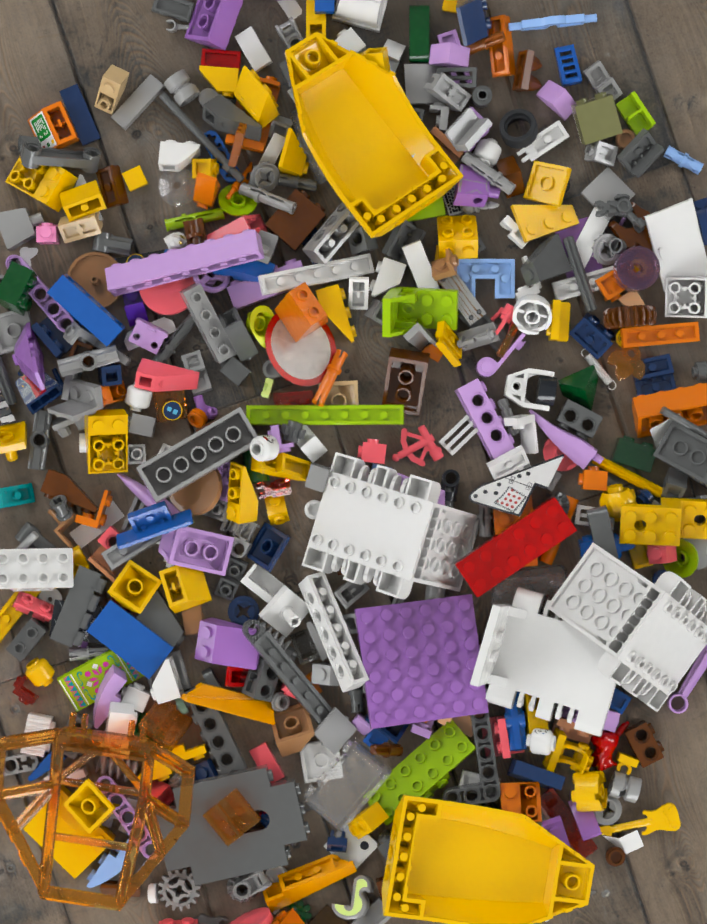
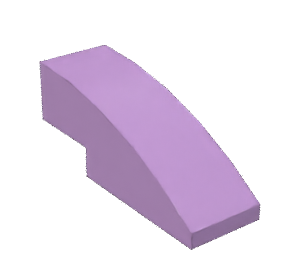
(107, 692)

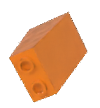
(301, 312)

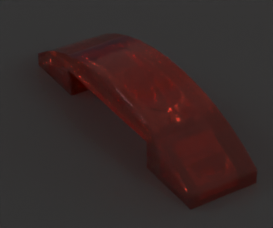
(554, 807)

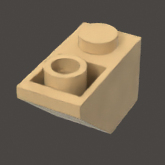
(111, 89)

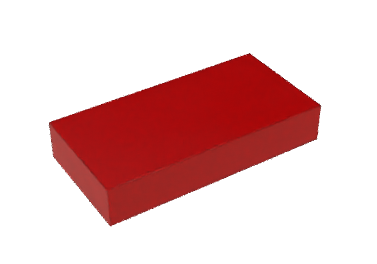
(221, 58)

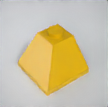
(293, 159)
(89, 806)

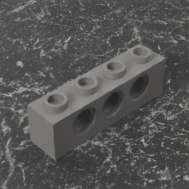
(331, 235)
(207, 322)

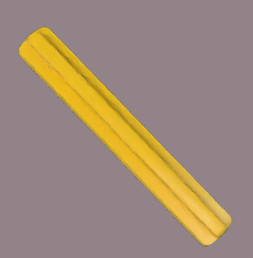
(629, 476)

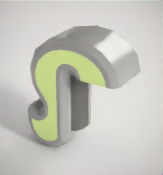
(359, 903)

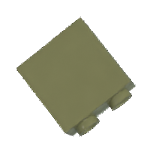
(596, 118)

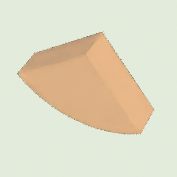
(631, 299)

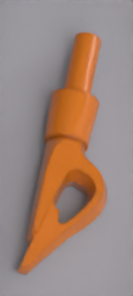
(236, 185)

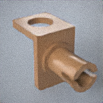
(63, 525)

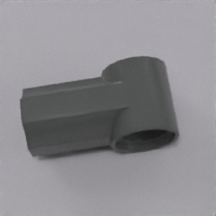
(108, 244)
(40, 542)

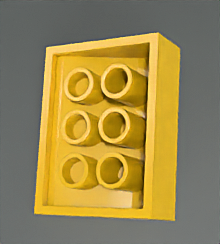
(70, 856)

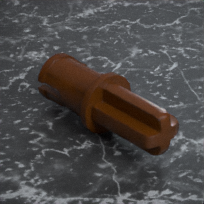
(386, 750)

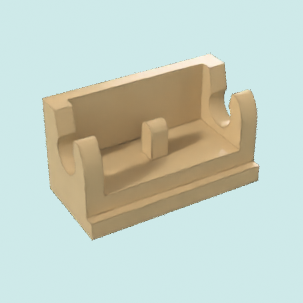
(80, 228)

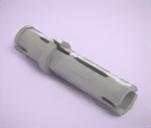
(496, 178)
(260, 195)

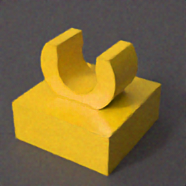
(625, 759)

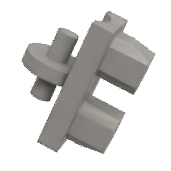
(61, 425)

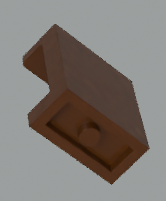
(296, 227)

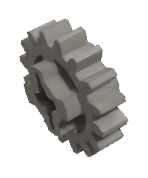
(171, 886)

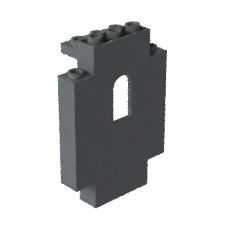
(255, 850)

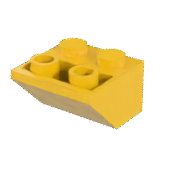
(184, 587)

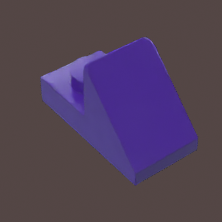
(134, 307)

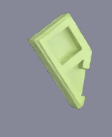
(268, 385)

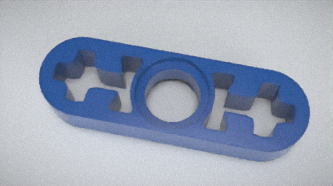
(218, 141)

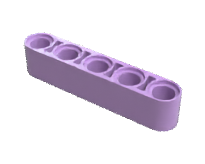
(48, 301)
(121, 810)

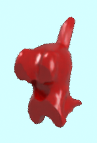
(605, 746)

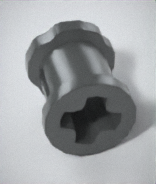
(60, 505)

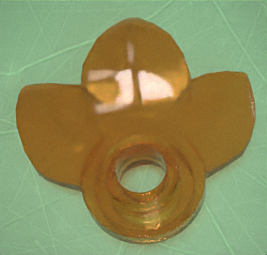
(627, 365)

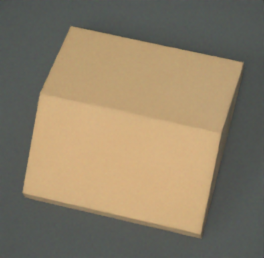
(343, 393)

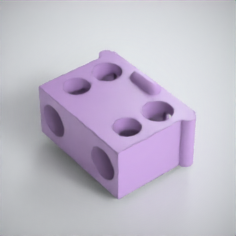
(148, 334)

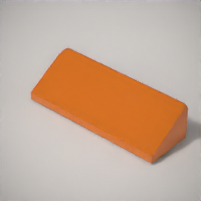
(502, 54)

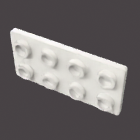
(36, 569)

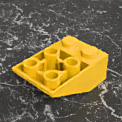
(256, 97)
(42, 183)
(107, 441)

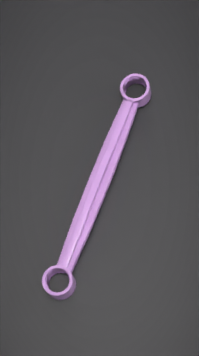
(690, 681)

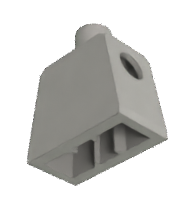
(18, 227)

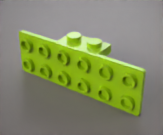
(424, 768)

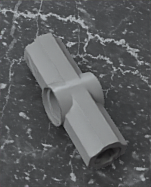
(75, 363)

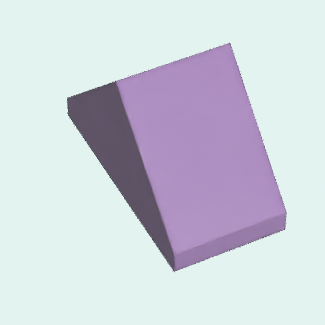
(449, 55)
(557, 99)

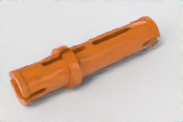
(333, 370)

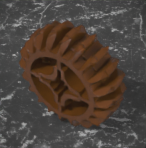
(629, 316)

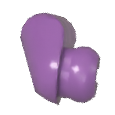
(211, 412)

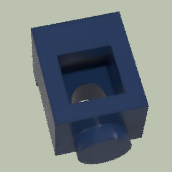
(110, 374)

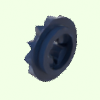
(244, 601)

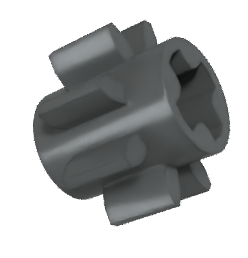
(293, 431)

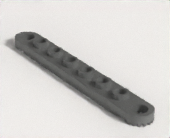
(287, 671)

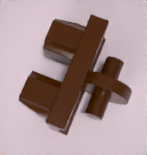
(195, 231)

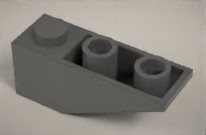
(226, 117)

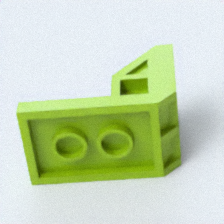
(410, 305)

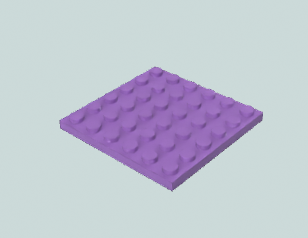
(420, 660)

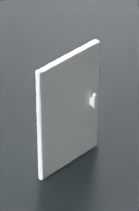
(679, 239)

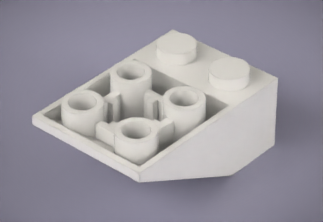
(686, 297)

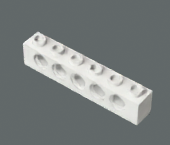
(333, 631)

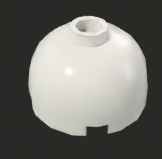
(532, 314)

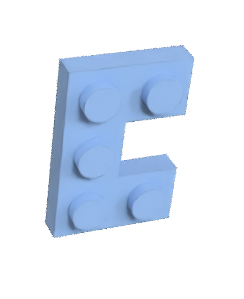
(499, 269)

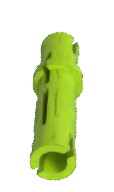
(208, 216)

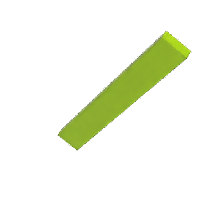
(326, 415)

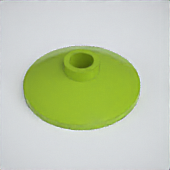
(245, 206)
(687, 567)

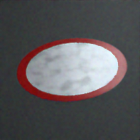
(299, 361)

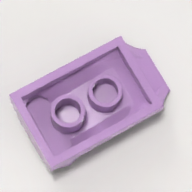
(197, 549)

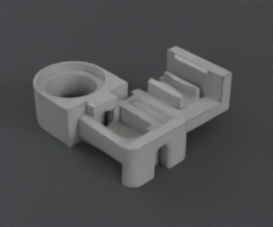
(243, 531)

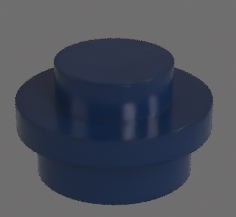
(644, 497)

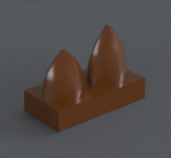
(523, 79)

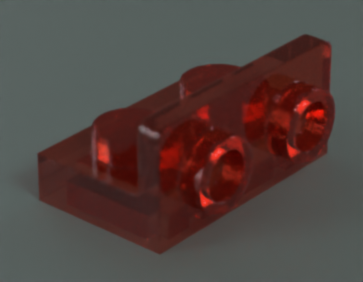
(293, 398)

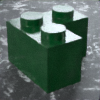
(15, 288)

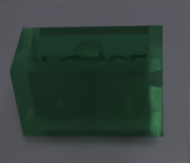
(633, 454)

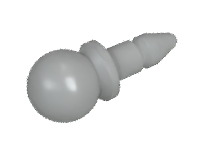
(489, 205)

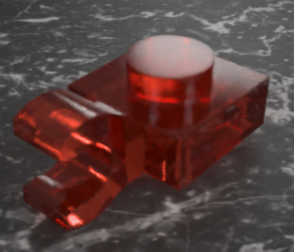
(276, 489)

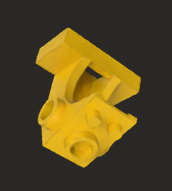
(581, 758)

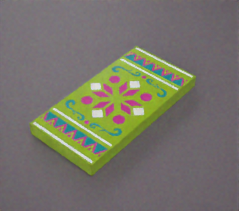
(84, 681)

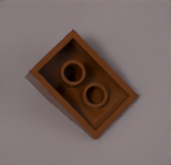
(406, 379)

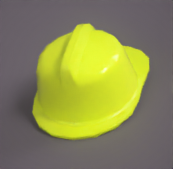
(258, 321)

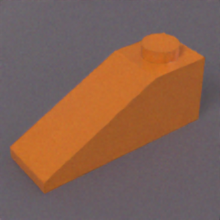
(206, 191)

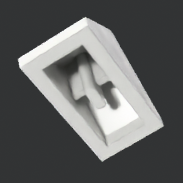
(358, 293)

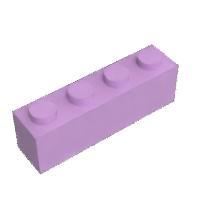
(249, 293)

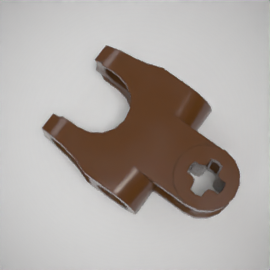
(629, 235)

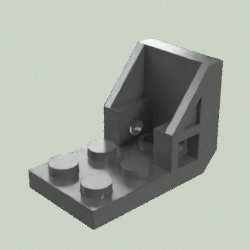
(684, 452)

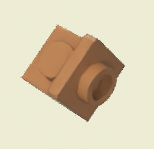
(445, 267)

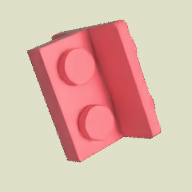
(499, 737)

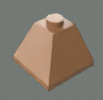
(292, 729)

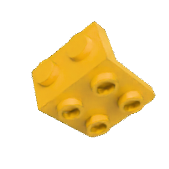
(459, 235)

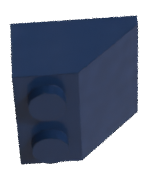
(473, 20)

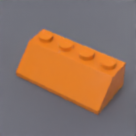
(688, 401)

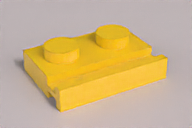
(447, 343)

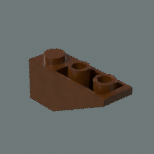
(62, 484)

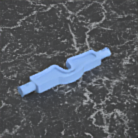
(558, 20)

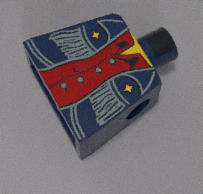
(34, 397)

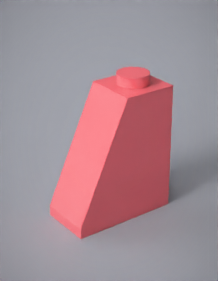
(237, 226)

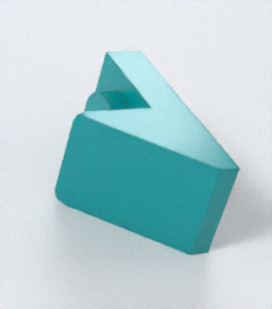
(16, 495)

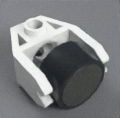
(545, 389)

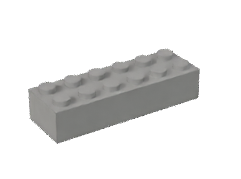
(197, 455)

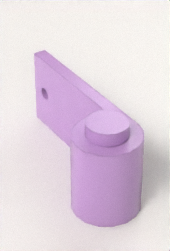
(487, 366)

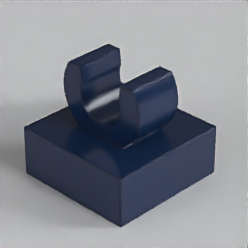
(337, 844)

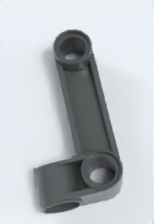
(34, 155)

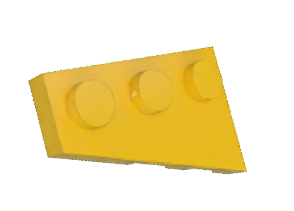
(542, 220)

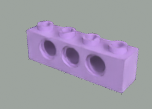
(492, 447)

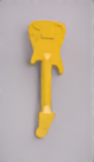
(662, 818)

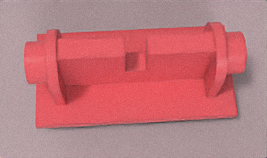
(41, 609)

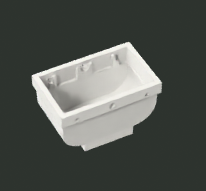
(361, 13)

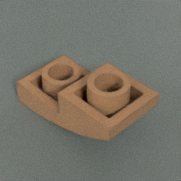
(191, 619)

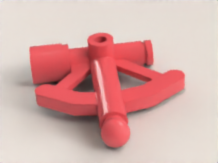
(426, 441)

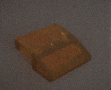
(166, 724)
(231, 817)

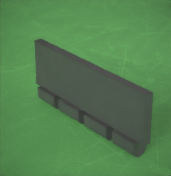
(74, 610)

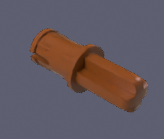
(487, 42)

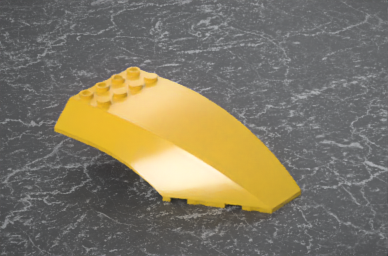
(365, 135)
(478, 866)

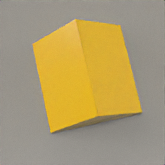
(134, 587)

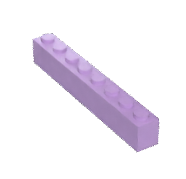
(184, 262)

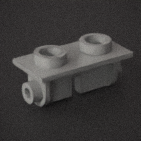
(477, 336)

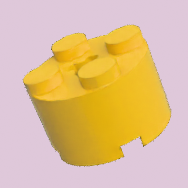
(589, 791)

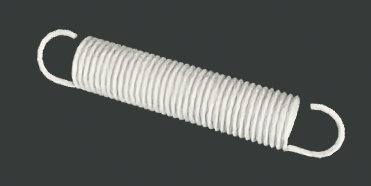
(599, 369)

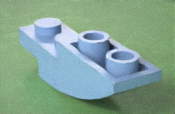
(110, 866)

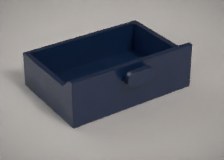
(530, 773)

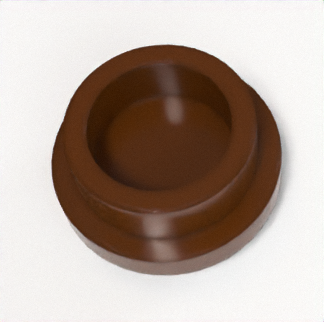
(615, 856)

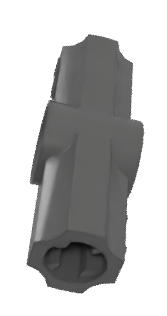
(38, 453)

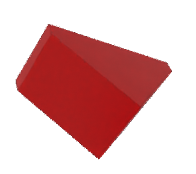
(235, 676)

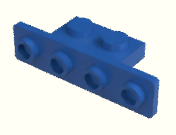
(152, 522)

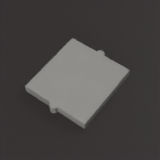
(335, 730)

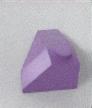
(30, 356)

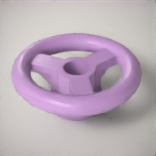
(207, 281)

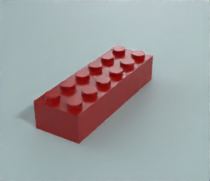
(515, 546)

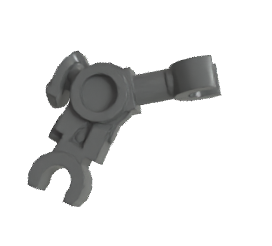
(620, 207)

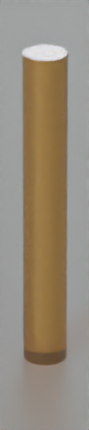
(507, 341)

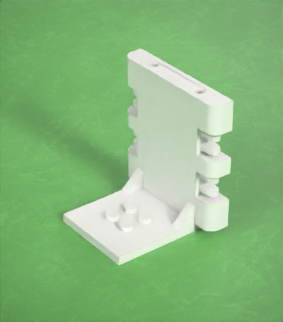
(388, 530)
(645, 627)
(543, 660)

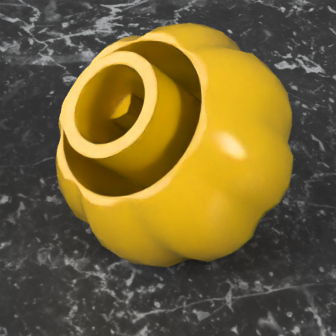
(614, 497)

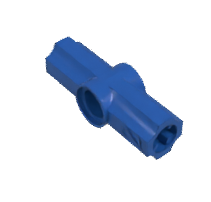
(516, 726)

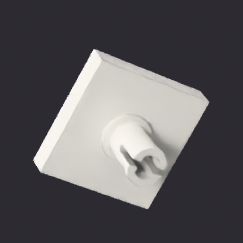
(285, 611)

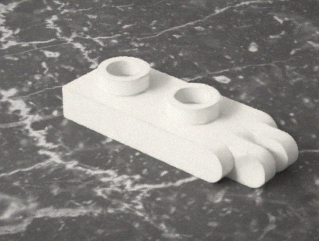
(545, 141)

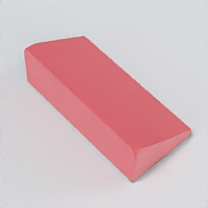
(263, 755)

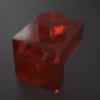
(25, 695)

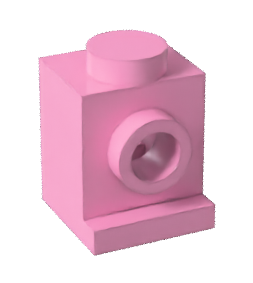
(47, 234)

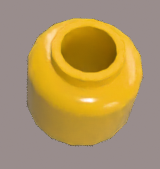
(39, 672)

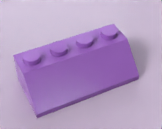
(213, 22)

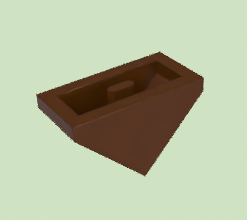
(512, 172)

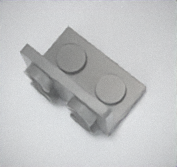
(85, 400)

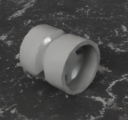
(180, 86)
(624, 786)

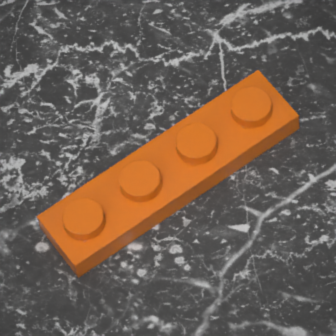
(660, 334)

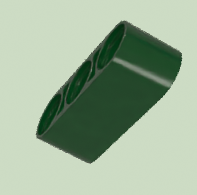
(418, 33)

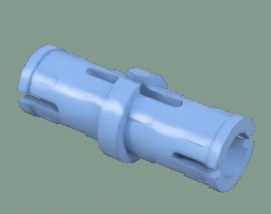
(683, 160)

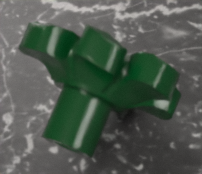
(302, 910)

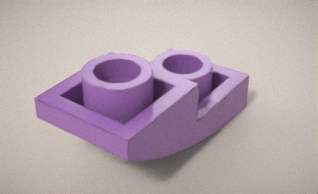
(585, 822)

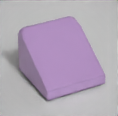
(361, 724)

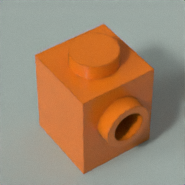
(593, 479)

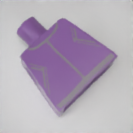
(473, 189)

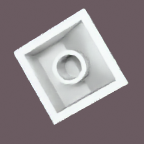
(167, 683)

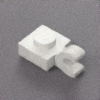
(515, 235)

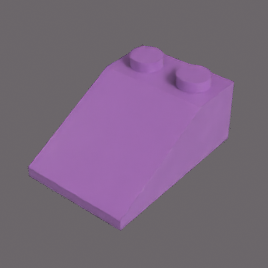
(225, 644)

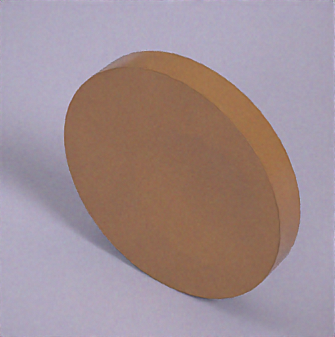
(90, 274)
(199, 495)

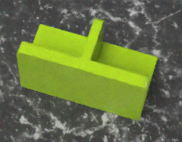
(635, 113)

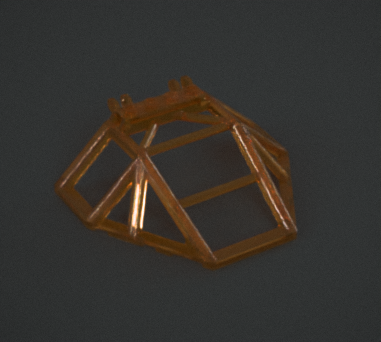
(93, 743)

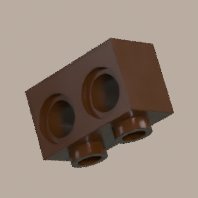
(640, 745)

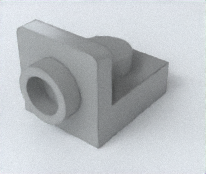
(442, 119)
(601, 153)
(76, 331)

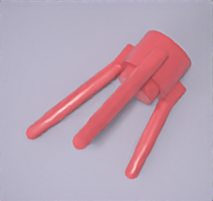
(506, 317)

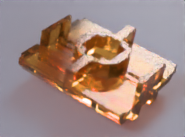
(160, 400)

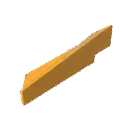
(230, 702)
(306, 880)

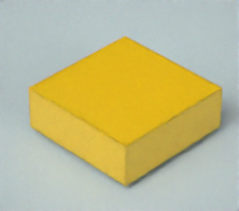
(135, 178)

